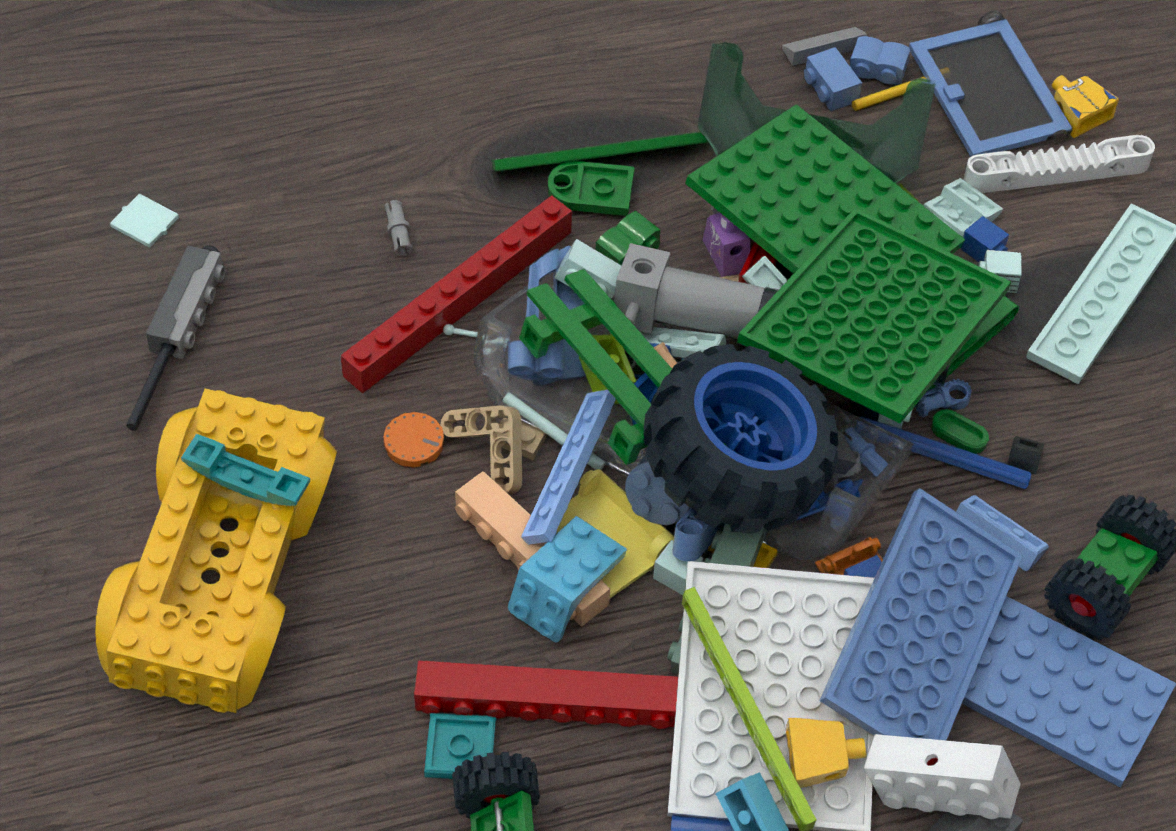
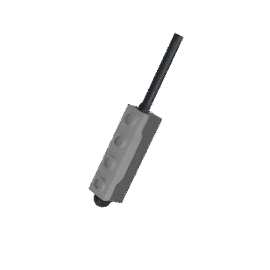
(179, 316)

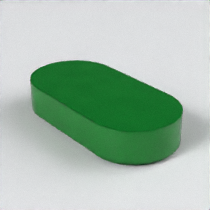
(959, 431)

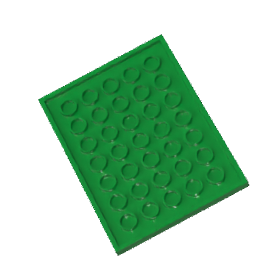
(799, 182)
(875, 314)

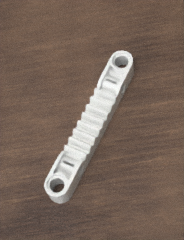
(1128, 157)

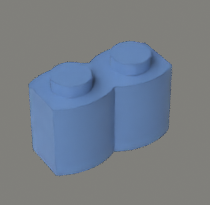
(880, 60)

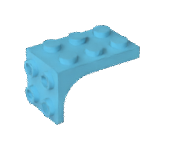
(561, 575)

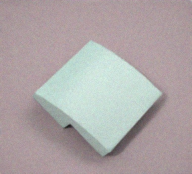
(962, 206)

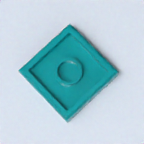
(454, 740)

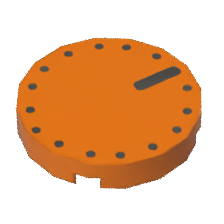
(413, 439)

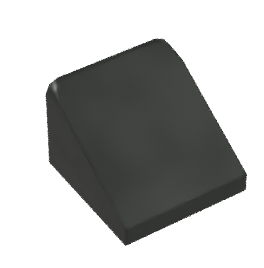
(1025, 454)

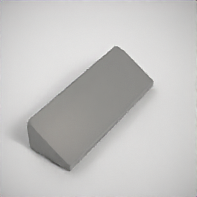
(843, 41)

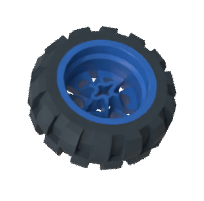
(761, 415)

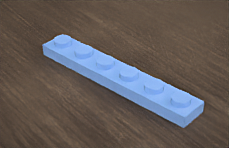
(568, 468)

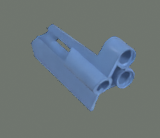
(561, 360)

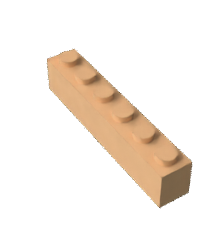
(503, 522)

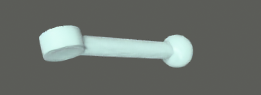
(448, 329)

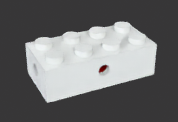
(942, 776)

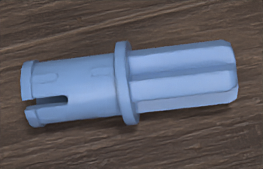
(867, 452)

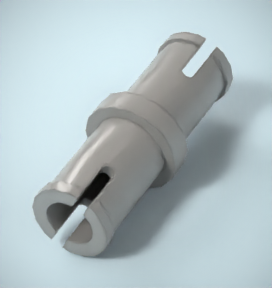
(398, 228)

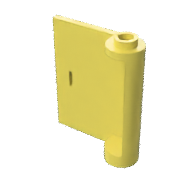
(609, 511)

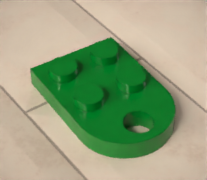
(593, 187)

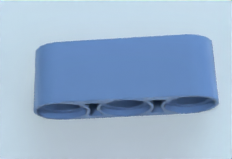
(692, 537)

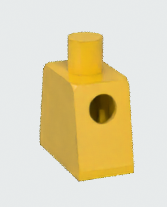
(820, 750)

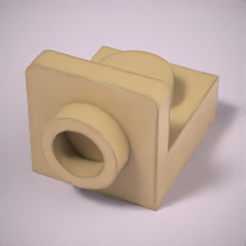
(531, 438)

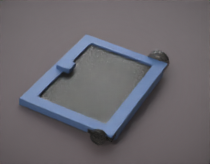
(990, 87)

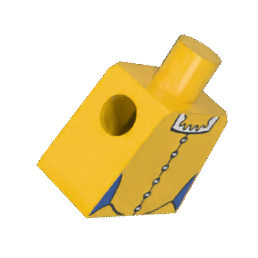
(1084, 103)

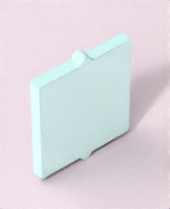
(144, 220)

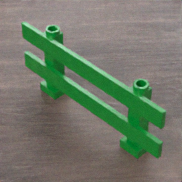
(574, 327)

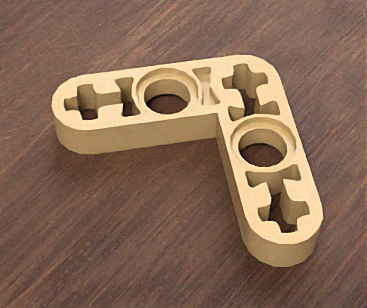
(498, 433)

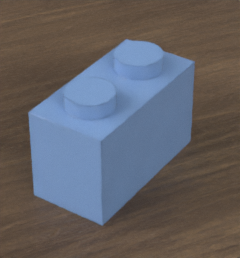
(832, 79)

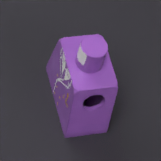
(721, 238)

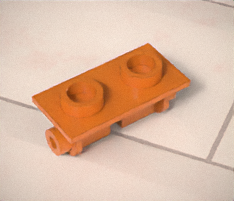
(849, 556)

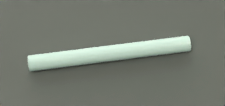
(546, 426)

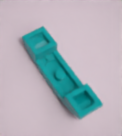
(242, 475)

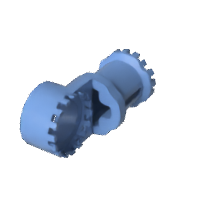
(940, 397)

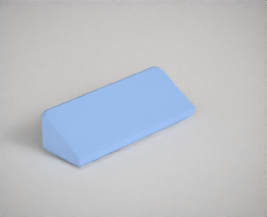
(1004, 530)

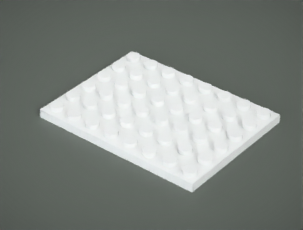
(785, 643)

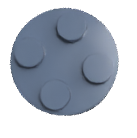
(648, 496)

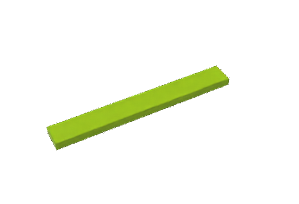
(748, 711)

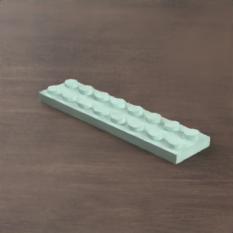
(1103, 294)

